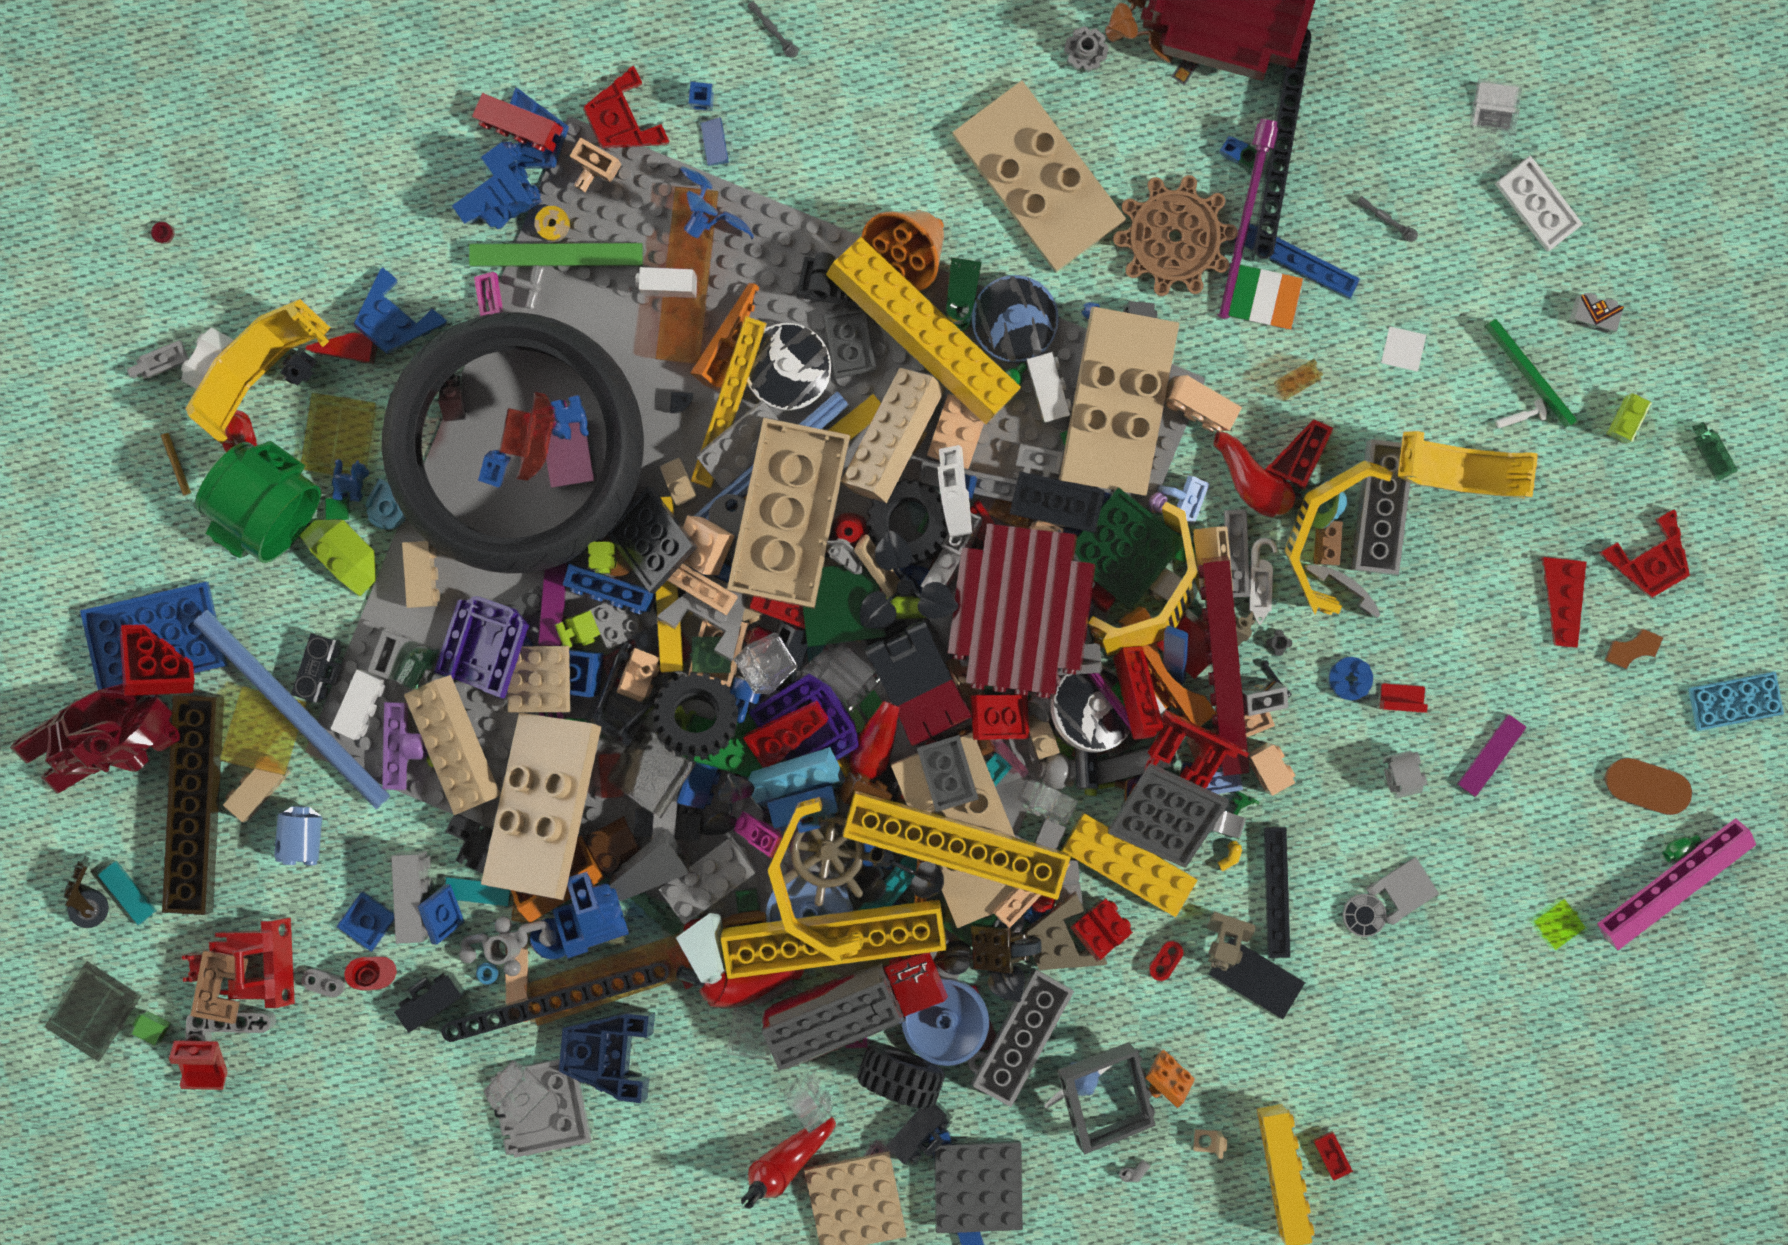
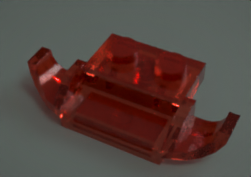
(529, 435)

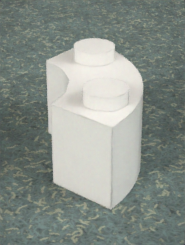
(208, 348)

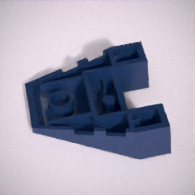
(601, 1050)

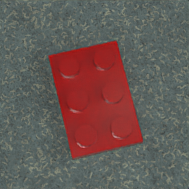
(1000, 717)

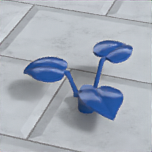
(697, 204)

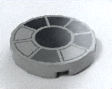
(1364, 915)

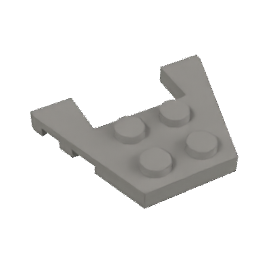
(729, 624)

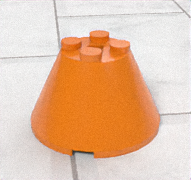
(908, 243)

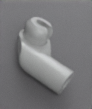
(1134, 1174)

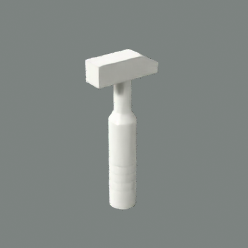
(1540, 409)

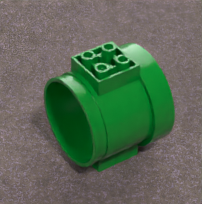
(257, 500)

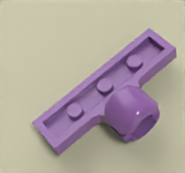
(399, 746)

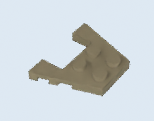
(1056, 941)

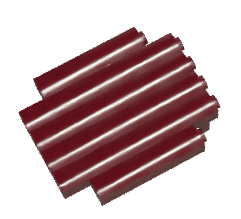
(1231, 33)
(1021, 610)

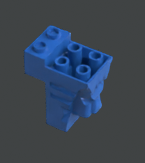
(504, 193)
(591, 917)

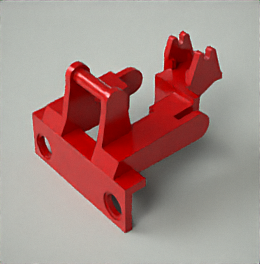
(1211, 746)
(276, 959)

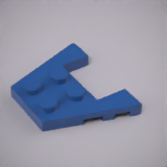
(532, 157)
(386, 323)

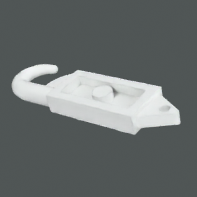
(1261, 581)

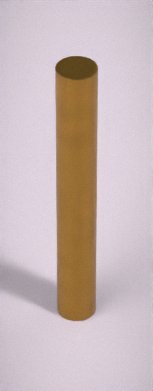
(180, 476)

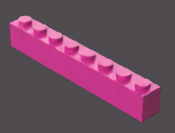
(1676, 884)

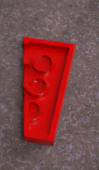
(779, 737)

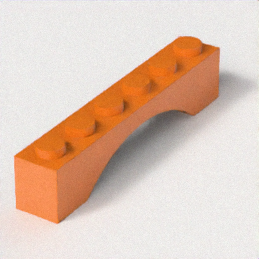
(1192, 705)

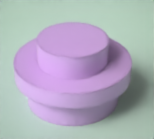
(1156, 502)

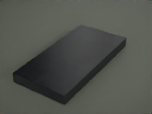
(1057, 502)
(1261, 981)

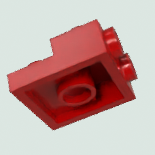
(1102, 929)

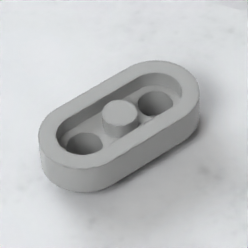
(323, 981)

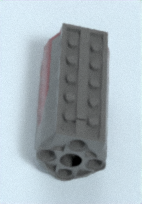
(830, 1016)

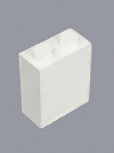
(667, 282)

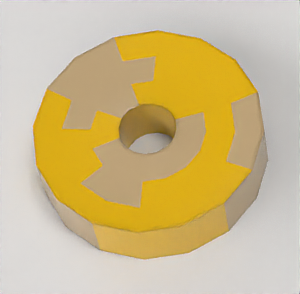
(556, 232)

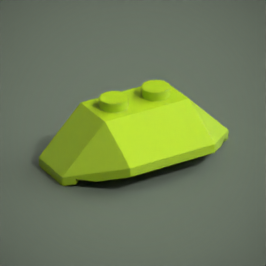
(342, 553)

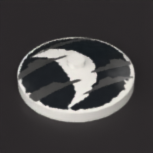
(790, 367)
(1085, 714)

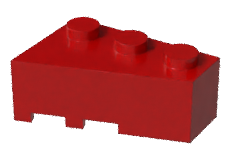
(1302, 455)

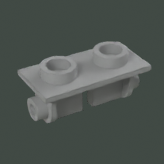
(845, 555)

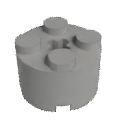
(1404, 774)

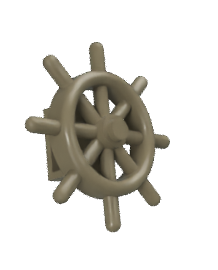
(830, 852)

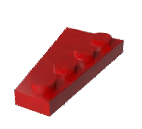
(1565, 597)

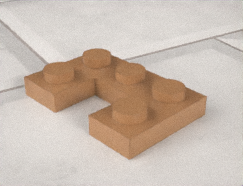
(206, 999)

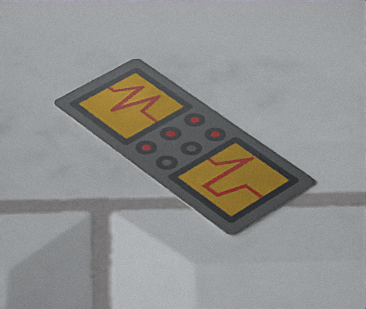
(1184, 71)

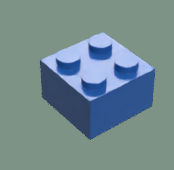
(585, 672)

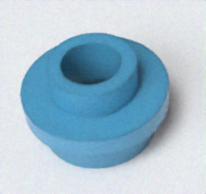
(480, 973)

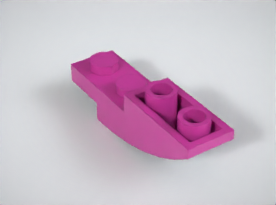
(758, 833)

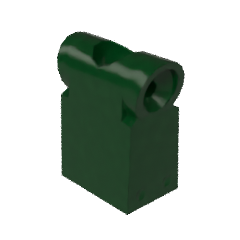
(962, 291)

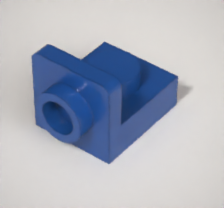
(494, 468)

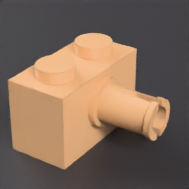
(594, 163)
(638, 675)

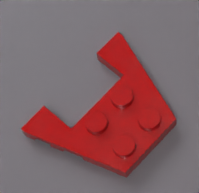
(613, 120)
(1657, 567)

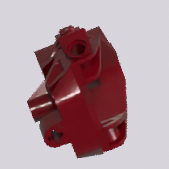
(97, 734)

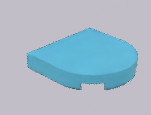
(382, 507)

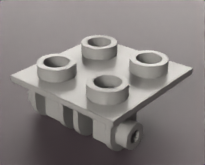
(616, 624)

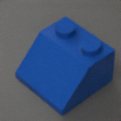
(698, 786)

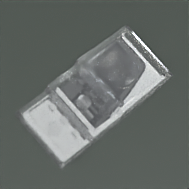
(1493, 127)

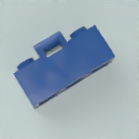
(783, 808)

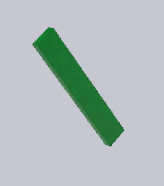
(1530, 373)

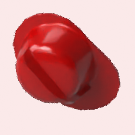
(239, 431)
(370, 973)

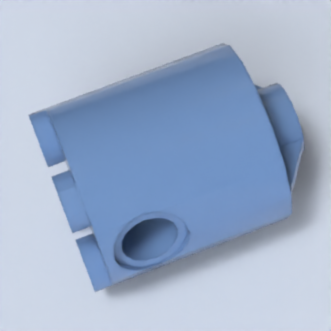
(298, 836)

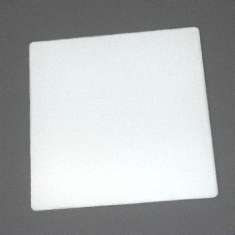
(1403, 348)

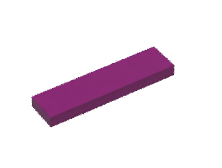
(552, 605)
(1491, 755)

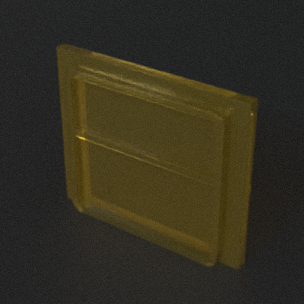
(335, 431)
(259, 734)

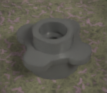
(1285, 642)

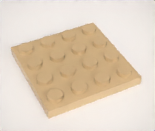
(856, 1201)

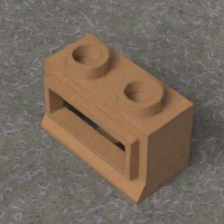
(1328, 544)

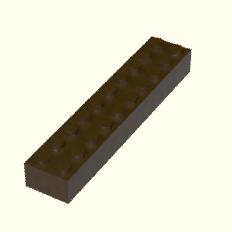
(193, 805)

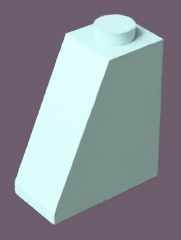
(704, 948)

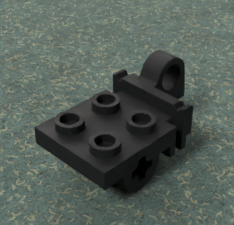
(817, 286)
(475, 841)

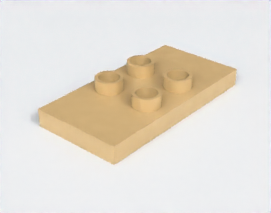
(1038, 176)
(1119, 400)
(788, 513)
(541, 805)
(966, 894)

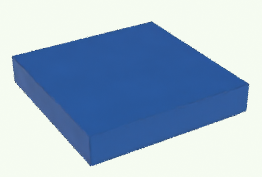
(441, 914)
(366, 921)

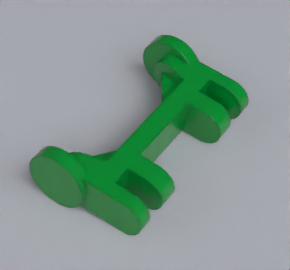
(1245, 801)

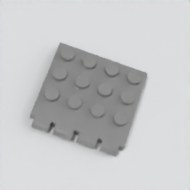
(555, 1122)

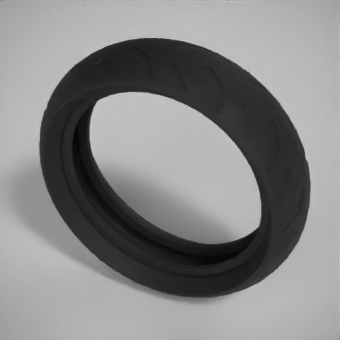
(407, 415)

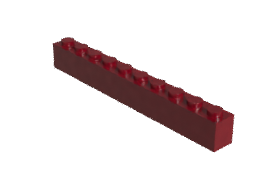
(1223, 658)

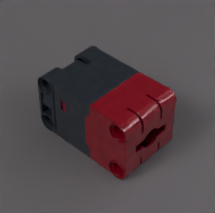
(918, 683)

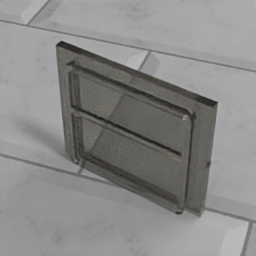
(650, 772)
(93, 1011)

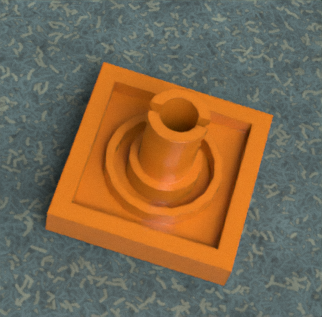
(1169, 1079)

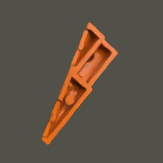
(717, 356)

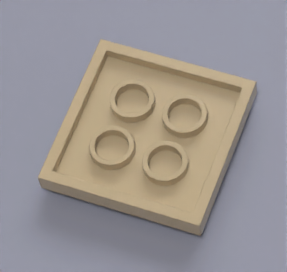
(540, 680)

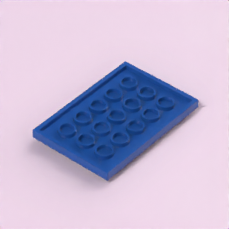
(168, 616)

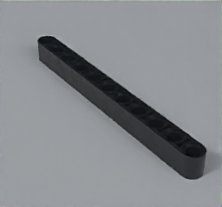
(1280, 155)
(548, 1007)

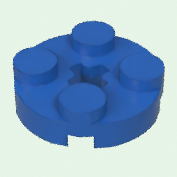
(1361, 671)

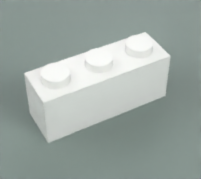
(1048, 387)
(358, 704)

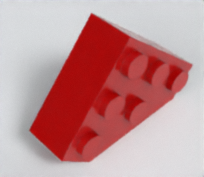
(152, 664)

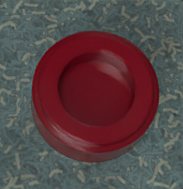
(162, 232)

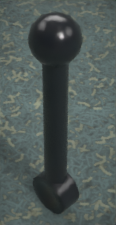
(1265, 664)

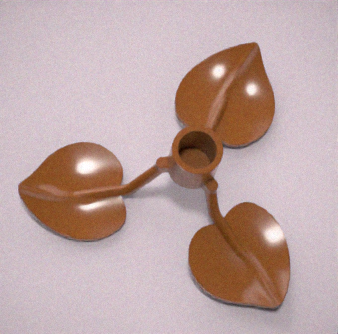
(1123, 25)

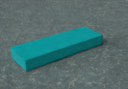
(474, 891)
(127, 893)

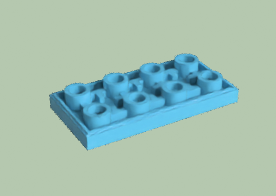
(1736, 701)

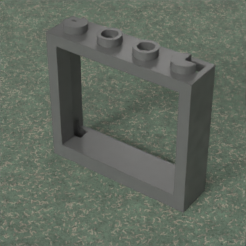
(1121, 1129)

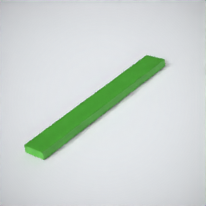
(555, 255)

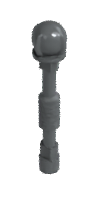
(789, 48)
(1409, 234)

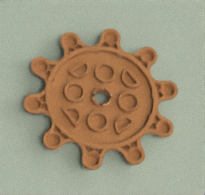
(1181, 212)

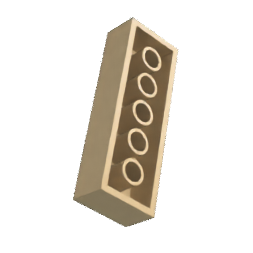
(893, 435)
(452, 744)

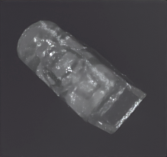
(844, 673)

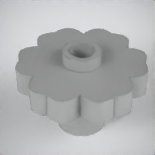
(1080, 57)

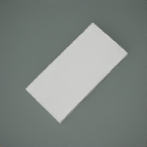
(1538, 203)

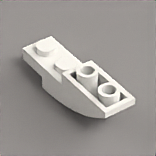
(953, 491)
(947, 564)

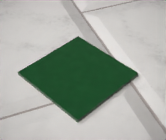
(838, 607)

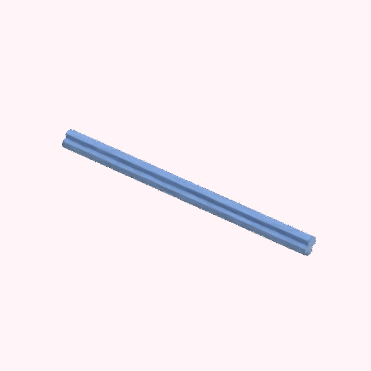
(818, 419)
(291, 709)

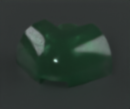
(414, 665)

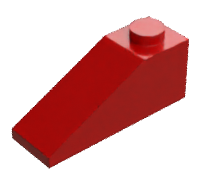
(348, 346)

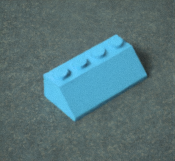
(796, 776)

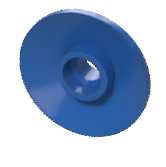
(553, 952)

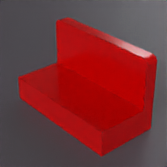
(1403, 698)

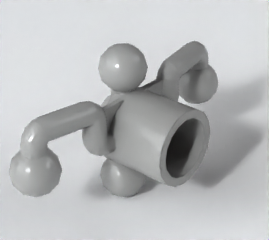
(513, 941)

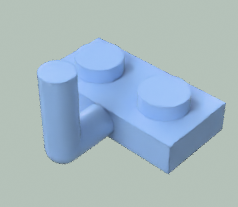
(1190, 498)

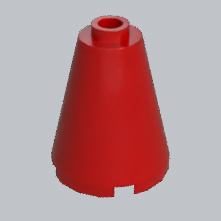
(848, 520)

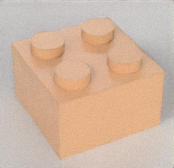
(711, 545)
(1270, 768)

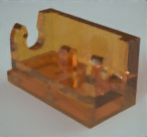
(1298, 380)

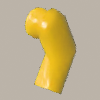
(1233, 856)

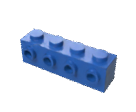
(609, 588)

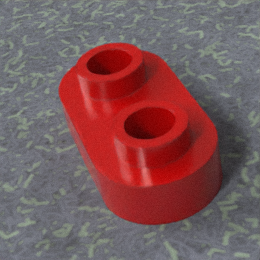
(1166, 960)

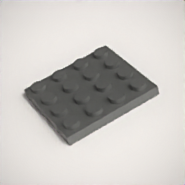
(1168, 815)
(978, 1187)

